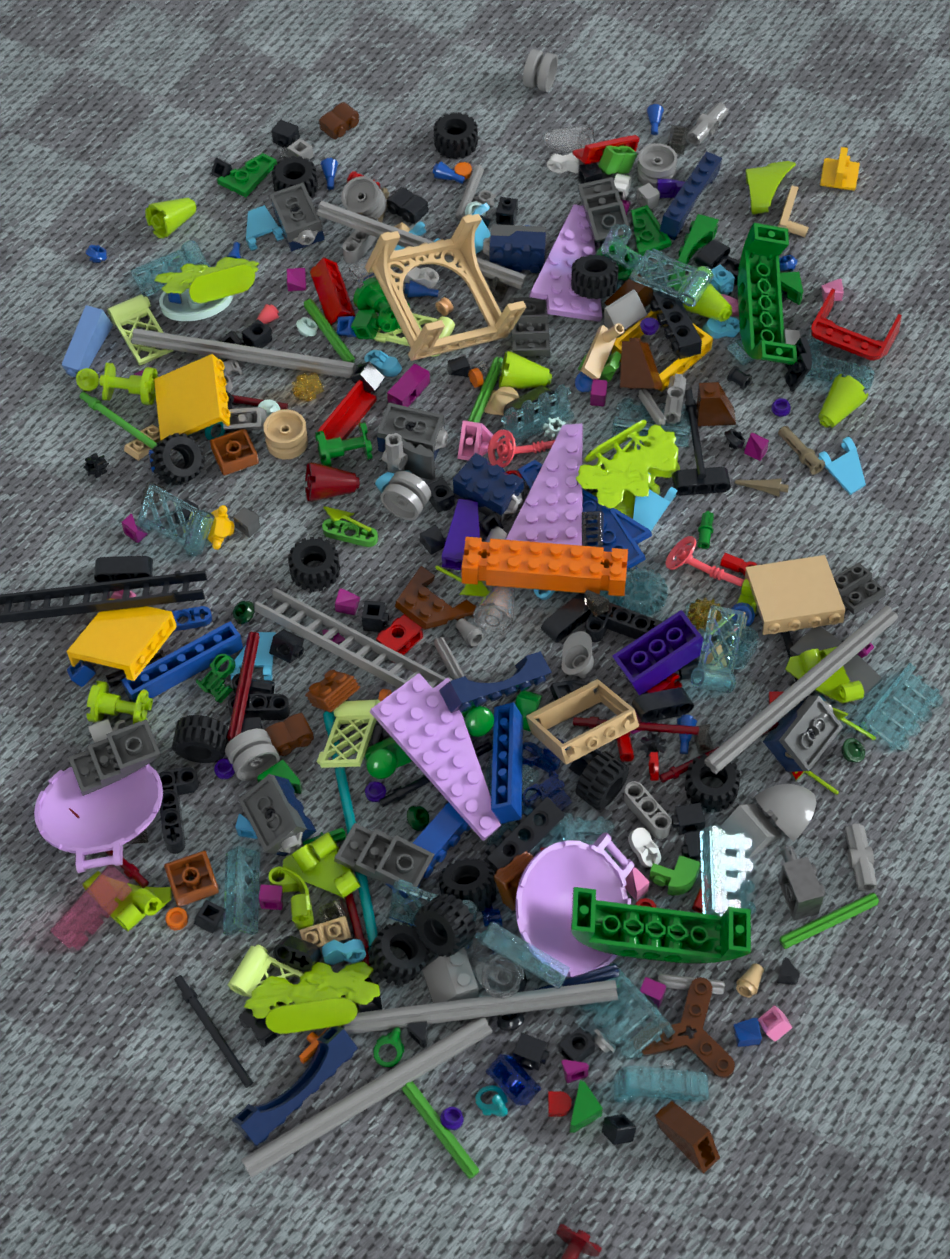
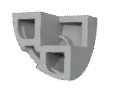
(789, 807)

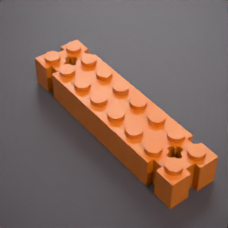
(544, 566)

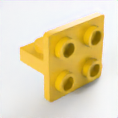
(840, 172)

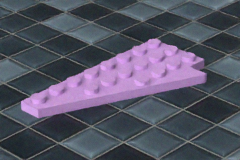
(555, 277)
(556, 498)
(440, 749)

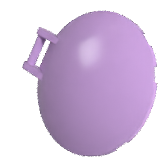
(106, 815)
(547, 893)

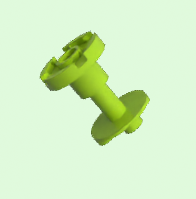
(135, 384)
(103, 703)

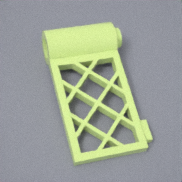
(130, 313)
(391, 336)
(355, 714)
(254, 968)

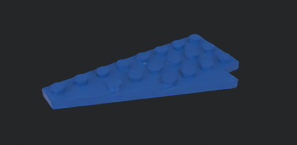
(619, 529)

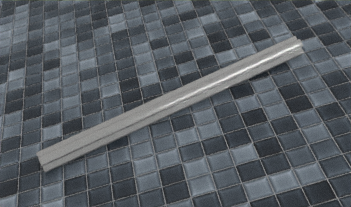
(407, 239)
(243, 353)
(800, 689)
(483, 1007)
(365, 1096)

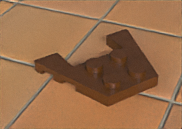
(427, 608)

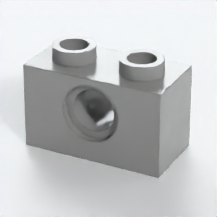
(246, 418)

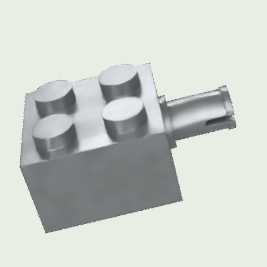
(800, 885)

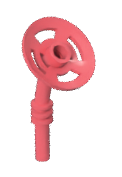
(510, 449)
(686, 557)

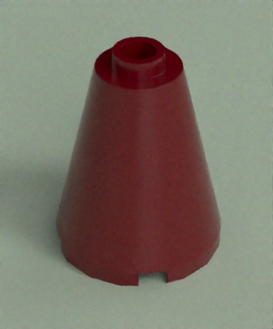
(328, 482)

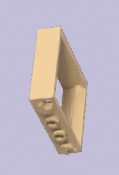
(574, 704)

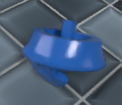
(96, 253)
(787, 262)
(583, 382)
(745, 608)

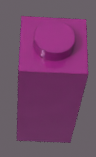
(409, 386)

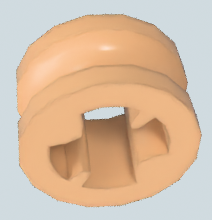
(444, 306)

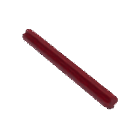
(243, 685)

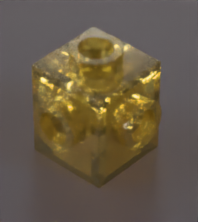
(307, 387)

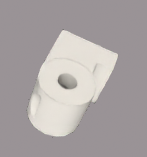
(622, 183)

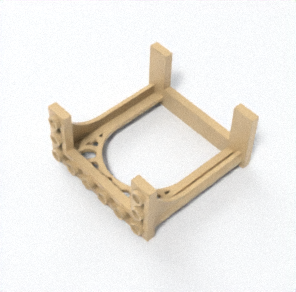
(462, 248)

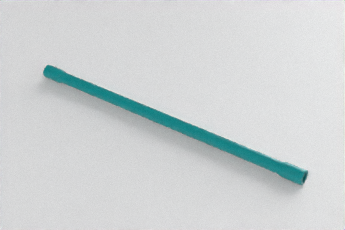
(349, 817)

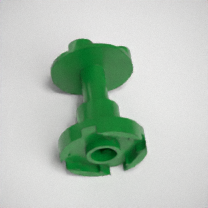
(372, 298)
(336, 447)

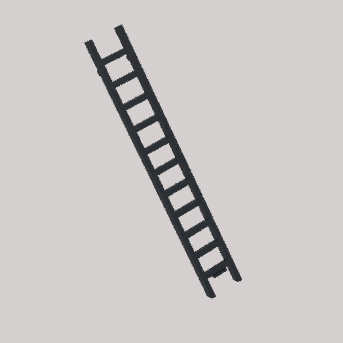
(106, 604)

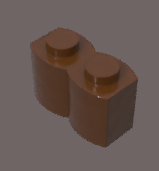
(339, 120)
(290, 734)

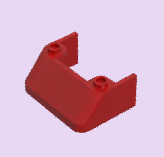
(850, 341)

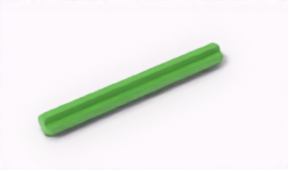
(328, 331)
(486, 390)
(829, 920)
(442, 1133)

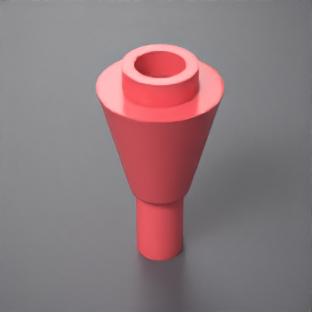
(268, 314)

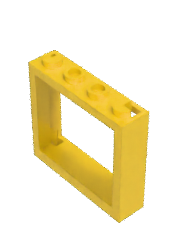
(677, 367)

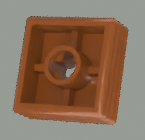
(234, 451)
(332, 690)
(194, 866)
(508, 878)

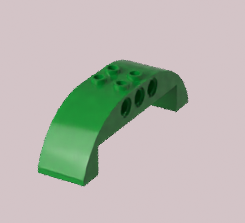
(761, 295)
(659, 932)

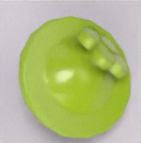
(87, 379)

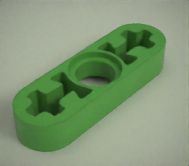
(343, 526)

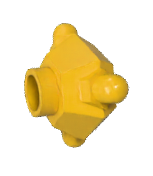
(220, 528)

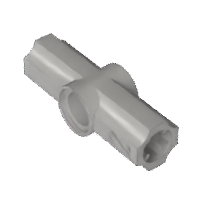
(707, 124)
(675, 398)
(394, 454)
(860, 857)

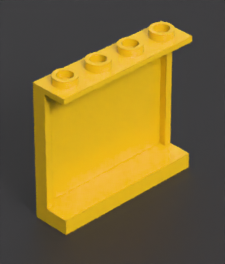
(192, 397)
(123, 638)

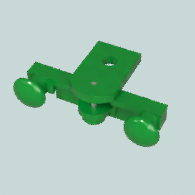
(387, 755)

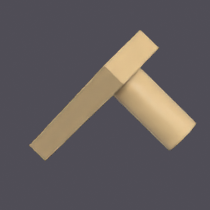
(784, 222)
(600, 350)

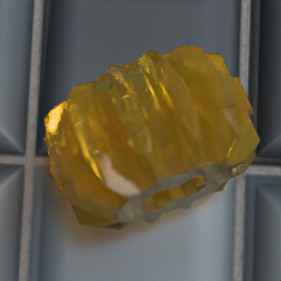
(699, 612)

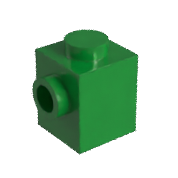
(365, 324)

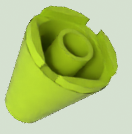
(169, 215)
(711, 305)
(522, 373)
(842, 399)

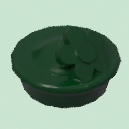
(243, 612)
(853, 750)
(417, 817)

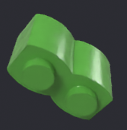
(617, 160)

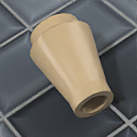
(750, 981)

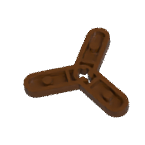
(701, 1044)

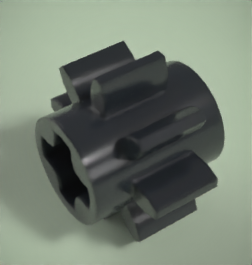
(96, 465)
(648, 741)

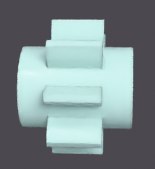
(550, 428)

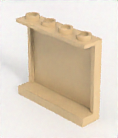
(795, 594)

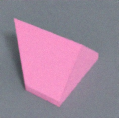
(473, 440)

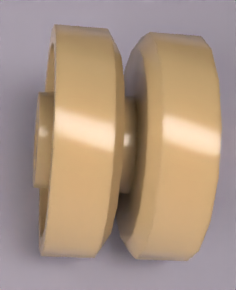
(285, 434)

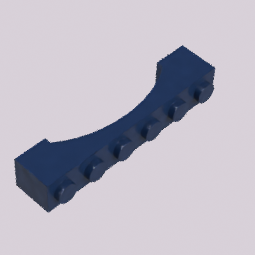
(679, 209)
(463, 693)
(259, 1121)

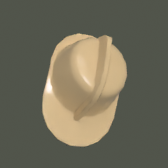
(499, 399)

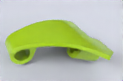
(764, 182)
(836, 686)
(317, 867)
(137, 904)
(300, 904)

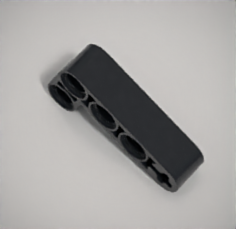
(610, 621)
(173, 811)

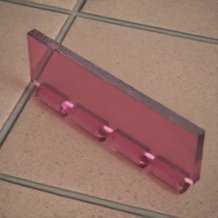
(85, 911)

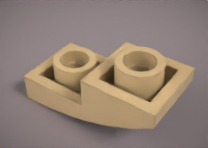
(137, 448)
(325, 932)

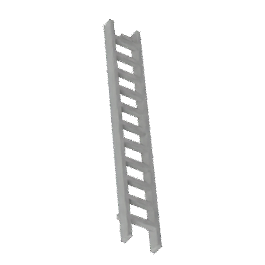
(340, 650)

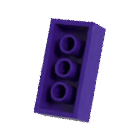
(659, 652)

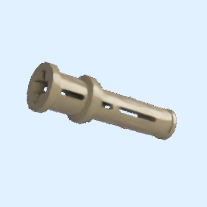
(806, 455)

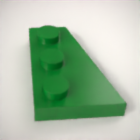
(248, 177)
(647, 231)

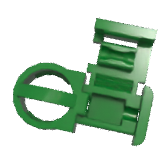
(214, 681)

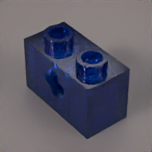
(513, 1079)

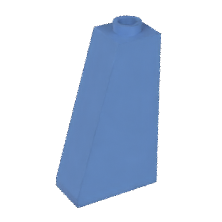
(87, 340)

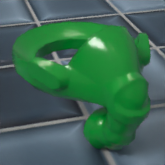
(391, 1038)

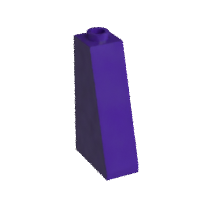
(463, 525)

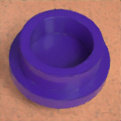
(649, 326)
(781, 407)
(224, 769)
(375, 791)
(451, 1118)

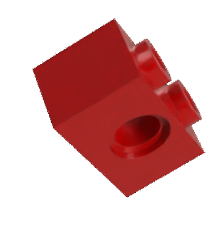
(409, 631)

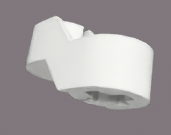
(560, 164)
(423, 276)
(644, 847)

